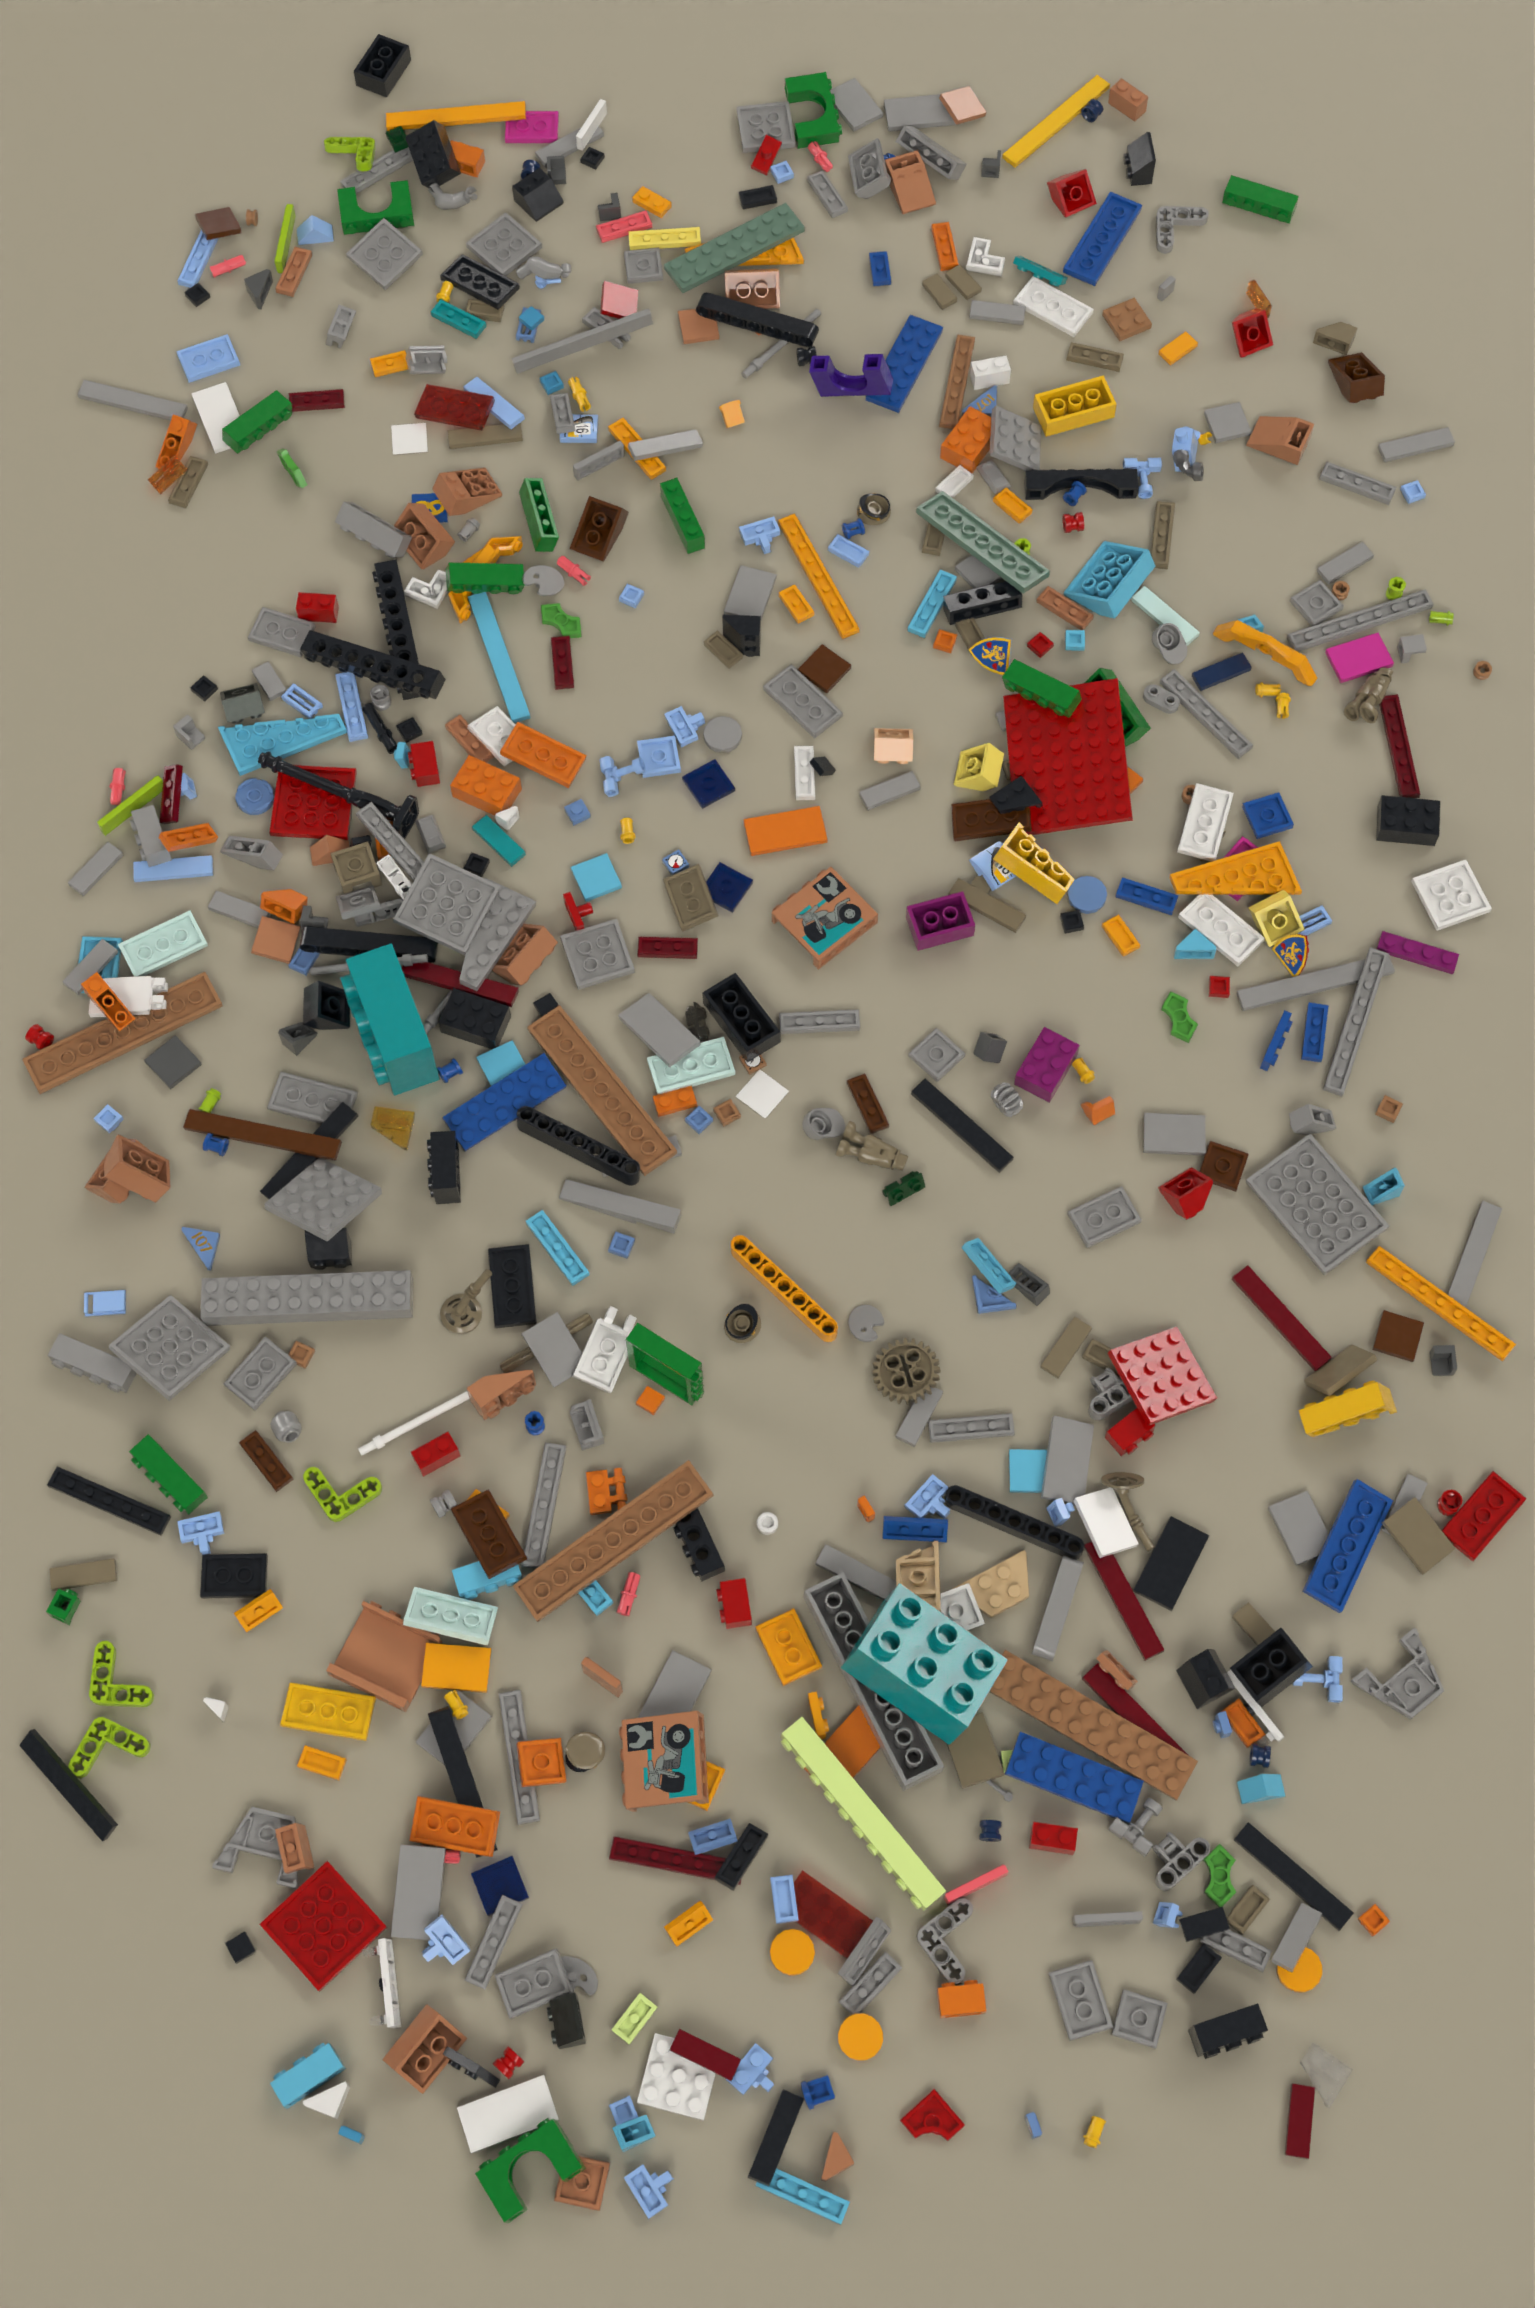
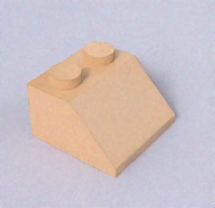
(893, 745)

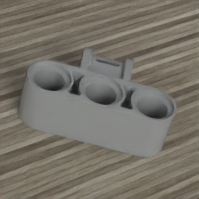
(1107, 1385)
(1175, 1852)

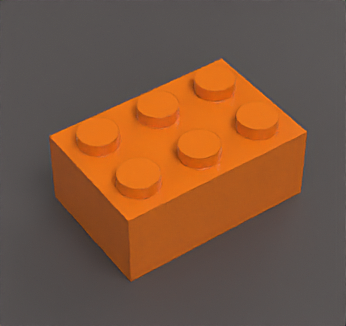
(968, 440)
(485, 786)

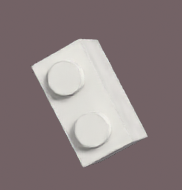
(990, 372)

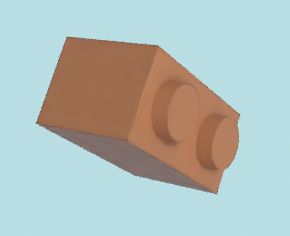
(1128, 100)

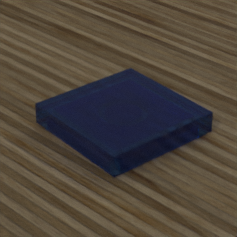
(708, 783)
(728, 886)
(499, 1880)

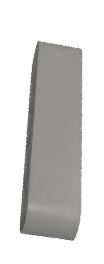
(1057, 1608)

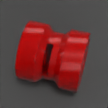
(1073, 522)
(37, 1036)
(1452, 1499)
(508, 2062)

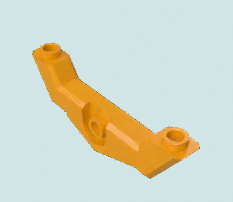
(489, 554)
(1267, 644)

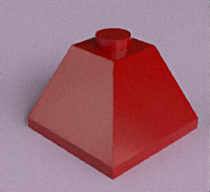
(1072, 192)
(1252, 332)
(1187, 1192)

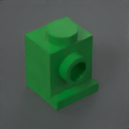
(61, 1598)

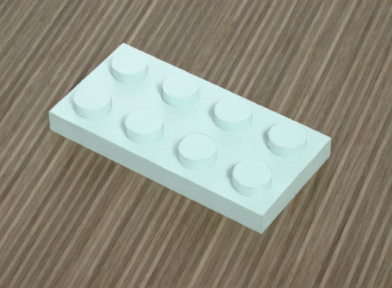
(163, 944)
(702, 1065)
(450, 1616)

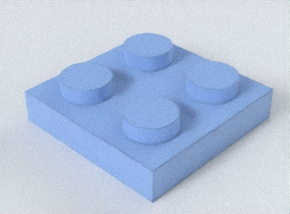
(659, 756)

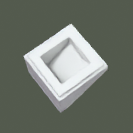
(507, 817)
(219, 1707)

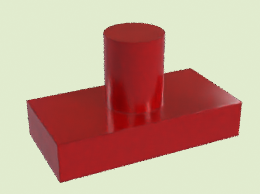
(766, 155)
(576, 912)

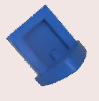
(817, 2091)

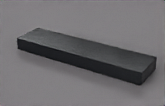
(776, 2138)

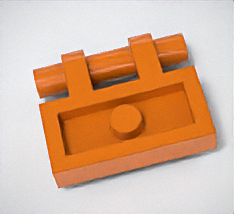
(599, 1492)

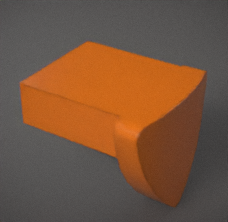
(1100, 1110)

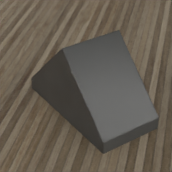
(259, 286)
(296, 1037)

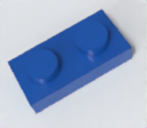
(880, 268)

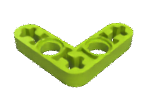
(362, 146)
(342, 1500)
(111, 1689)
(109, 1737)

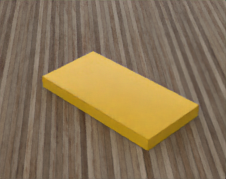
(328, 1711)

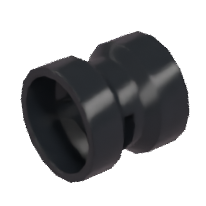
(804, 356)

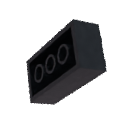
(741, 1017)

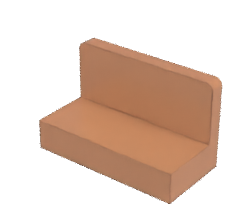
(294, 1848)

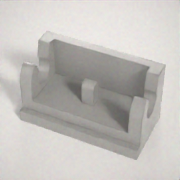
(340, 325)
(426, 359)
(586, 1425)

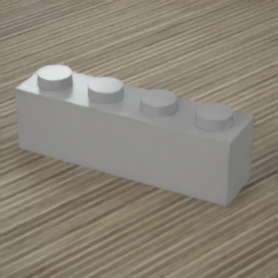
(931, 152)
(373, 529)
(92, 1363)

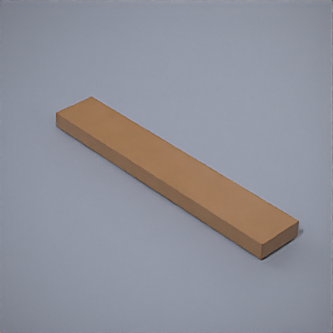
(957, 381)

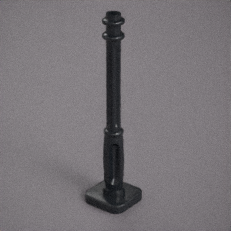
(402, 816)

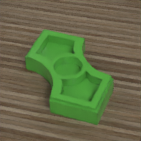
(291, 467)
(566, 624)
(1182, 1025)
(1219, 1866)

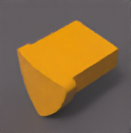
(732, 413)

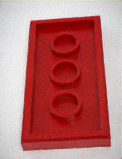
(1483, 1516)

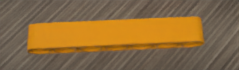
(786, 1297)

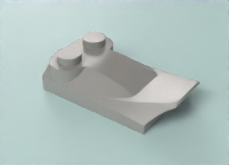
(869, 170)

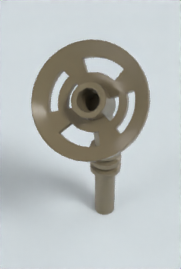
(461, 1310)
(1122, 1486)

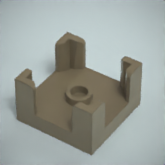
(356, 866)

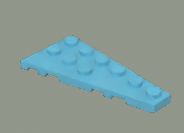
(278, 737)

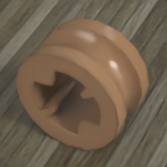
(251, 217)
(1344, 587)
(1482, 664)
(1187, 798)

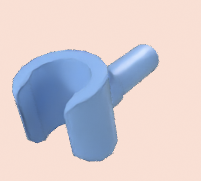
(541, 283)

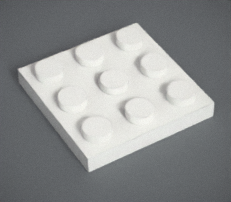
(1451, 895)
(675, 2082)

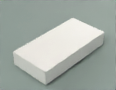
(955, 481)

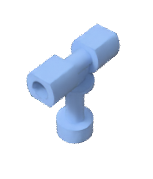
(1143, 470)
(614, 774)
(1329, 1678)

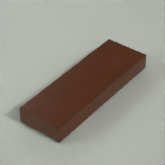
(867, 1103)
(266, 1461)

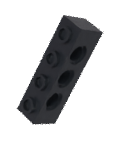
(981, 602)
(713, 1563)

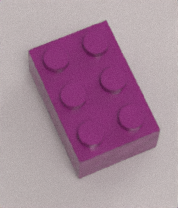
(940, 921)
(1046, 1064)

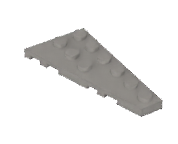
(495, 934)

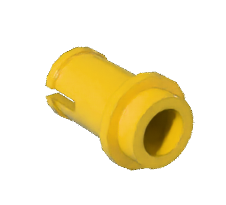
(445, 291)
(1267, 689)
(1283, 705)
(627, 831)
(1086, 1075)
(456, 1705)
(1094, 2132)

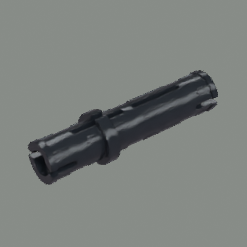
(383, 733)

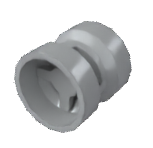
(380, 697)
(439, 1505)

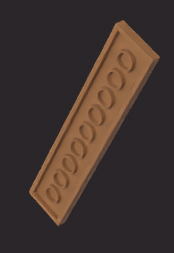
(104, 1042)
(602, 1090)
(613, 1540)
(1093, 1726)

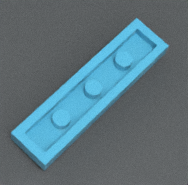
(932, 603)
(557, 1247)
(807, 2196)

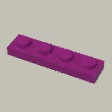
(1418, 952)

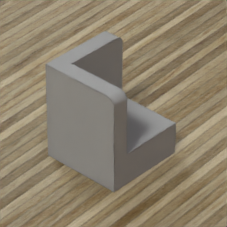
(1410, 645)
(188, 733)

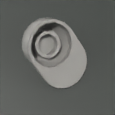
(1170, 643)
(823, 1123)

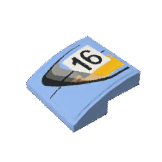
(585, 430)
(992, 871)

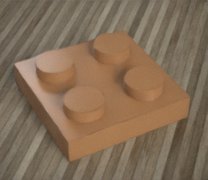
(1127, 319)

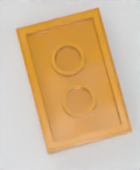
(788, 1647)
(456, 1667)

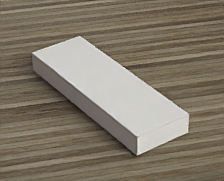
(591, 124)
(804, 773)

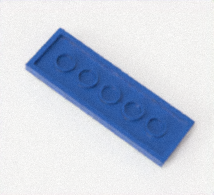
(1102, 238)
(907, 360)
(500, 1102)
(1347, 1546)
(1074, 1777)

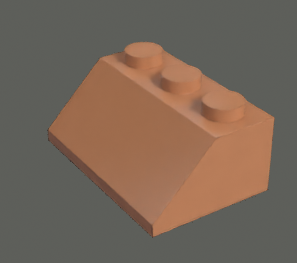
(754, 287)
(429, 538)
(525, 954)
(137, 1169)
(105, 1188)
(421, 2048)

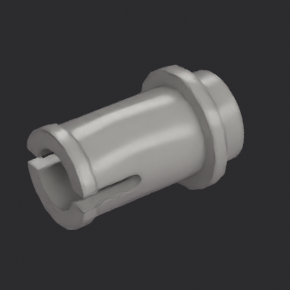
(466, 532)

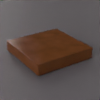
(218, 223)
(824, 668)
(1224, 1165)
(1398, 1336)

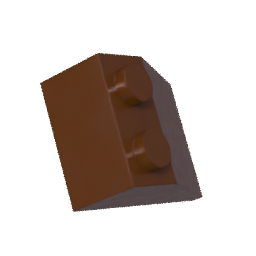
(1357, 377)
(598, 528)

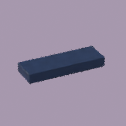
(1221, 671)

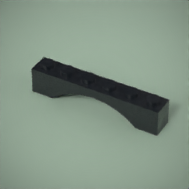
(1117, 482)

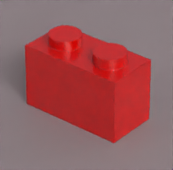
(317, 607)
(424, 763)
(1129, 1432)
(435, 1454)
(735, 1603)
(1053, 1838)

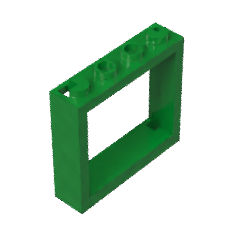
(665, 1364)

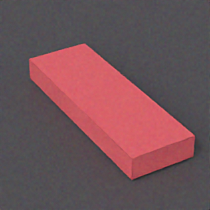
(621, 227)
(976, 1884)

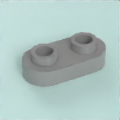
(1161, 698)

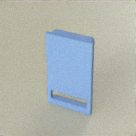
(106, 1303)

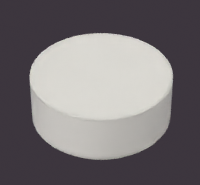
(767, 1523)

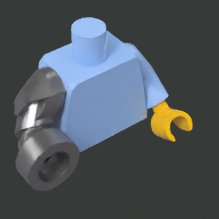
(1185, 450)

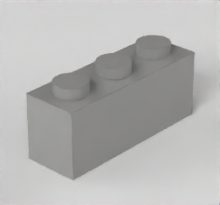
(149, 829)

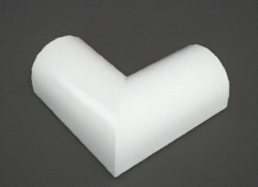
(981, 261)
(428, 593)

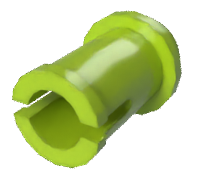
(1441, 617)
(210, 1100)

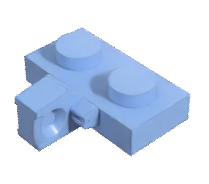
(760, 533)
(684, 725)
(929, 1499)
(201, 1530)
(444, 1941)
(752, 2071)
(649, 2189)

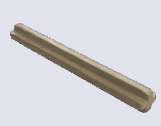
(526, 1354)

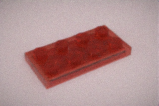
(454, 407)
(828, 1915)

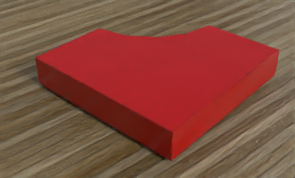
(932, 2116)

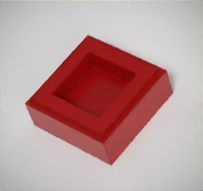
(1040, 644)
(1219, 986)

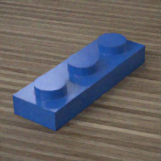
(1147, 896)
(1314, 1032)
(1277, 1041)
(915, 1529)

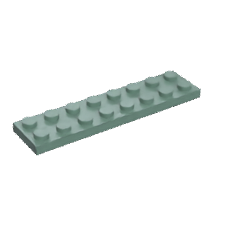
(734, 247)
(983, 542)

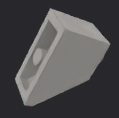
(1311, 1120)

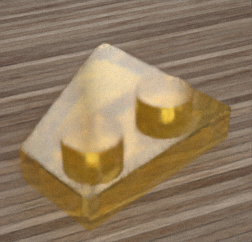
(393, 1125)

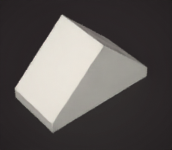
(329, 2101)

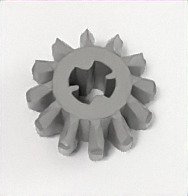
(1007, 1099)

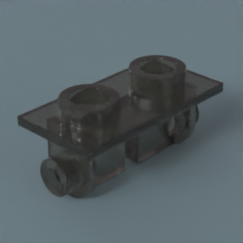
(696, 1016)

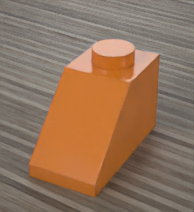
(284, 904)

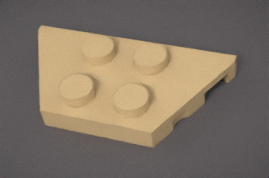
(921, 1574)
(1001, 1585)

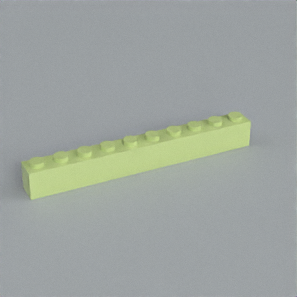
(863, 1814)

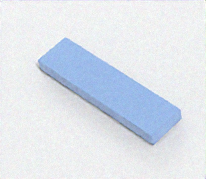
(197, 261)
(501, 408)
(351, 706)
(175, 869)

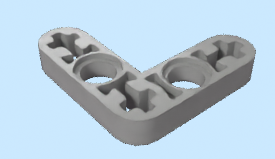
(1173, 219)
(938, 1935)

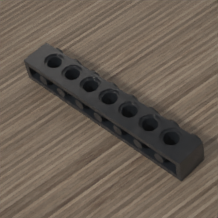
(389, 572)
(431, 678)

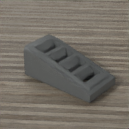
(1037, 1292)

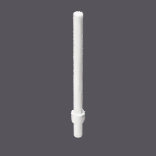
(379, 1441)

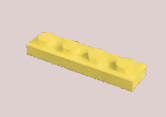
(664, 238)

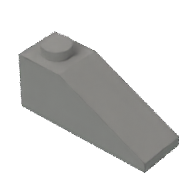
(252, 851)

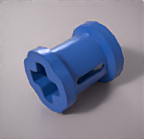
(1075, 492)
(859, 528)
(449, 1070)
(215, 1144)
(529, 1420)

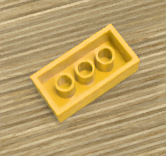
(1074, 406)

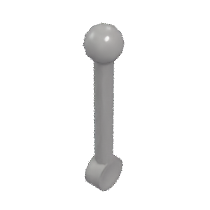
(1007, 1796)

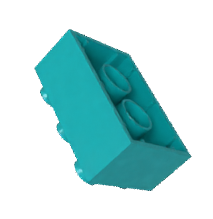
(388, 1020)
(924, 1664)

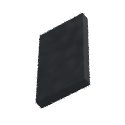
(480, 281)
(512, 1286)
(1171, 1563)

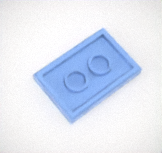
(208, 358)

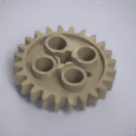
(887, 1377)

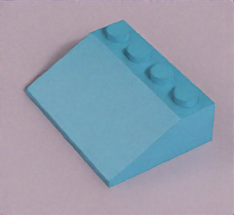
(1110, 578)

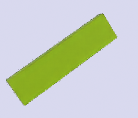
(285, 238)
(134, 802)

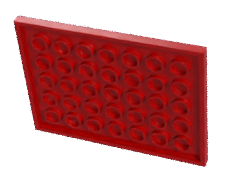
(1071, 762)

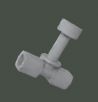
(1134, 1832)

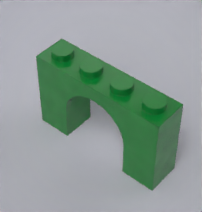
(817, 89)
(357, 220)
(497, 2175)

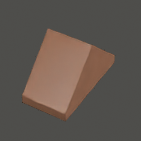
(321, 850)
(837, 2158)

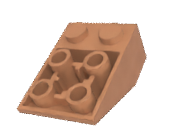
(910, 182)
(1281, 437)
(465, 490)
(500, 1390)

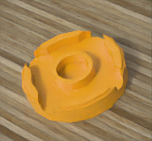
(792, 1952)
(1305, 1974)
(860, 2036)

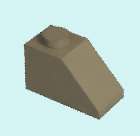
(1336, 337)

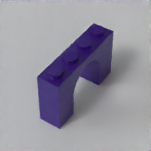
(831, 382)

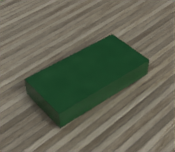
(397, 139)

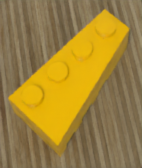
(1033, 865)
(1347, 1408)

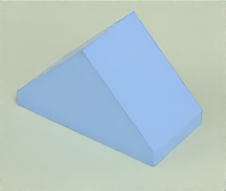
(314, 231)

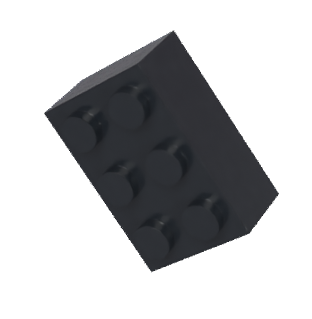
(382, 65)
(433, 154)
(1408, 820)
(474, 1019)
(444, 1167)
(1271, 1667)
(1228, 2031)

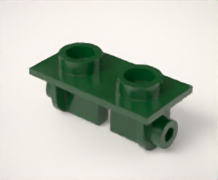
(910, 1184)

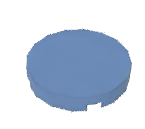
(254, 796)
(1087, 894)

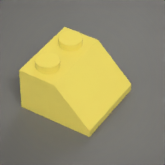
(979, 768)
(1276, 917)

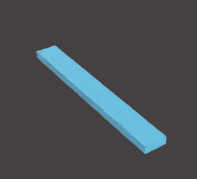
(499, 657)

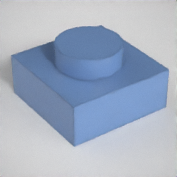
(577, 812)
(1222, 1725)

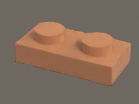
(1111, 1664)

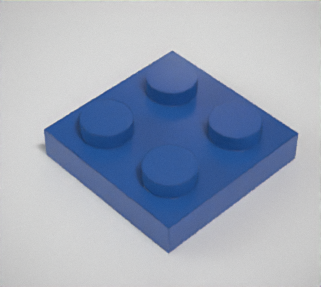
(1267, 815)

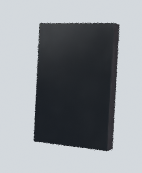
(233, 1575)

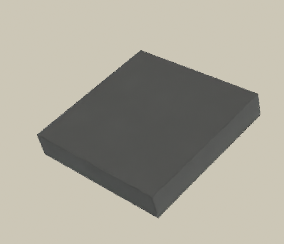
(172, 1062)

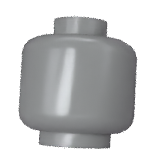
(286, 1426)

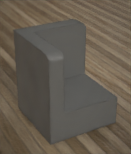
(991, 166)
(556, 169)
(611, 210)
(308, 920)
(990, 1047)
(1443, 1360)

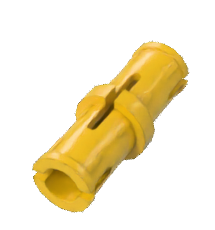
(579, 394)

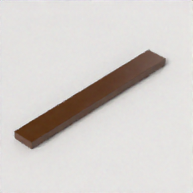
(262, 1134)

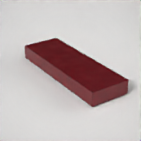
(317, 400)
(562, 662)
(171, 794)
(667, 947)
(705, 2055)
(1300, 2121)

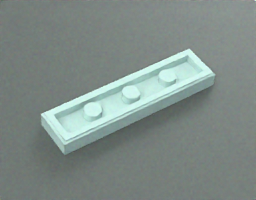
(1163, 613)

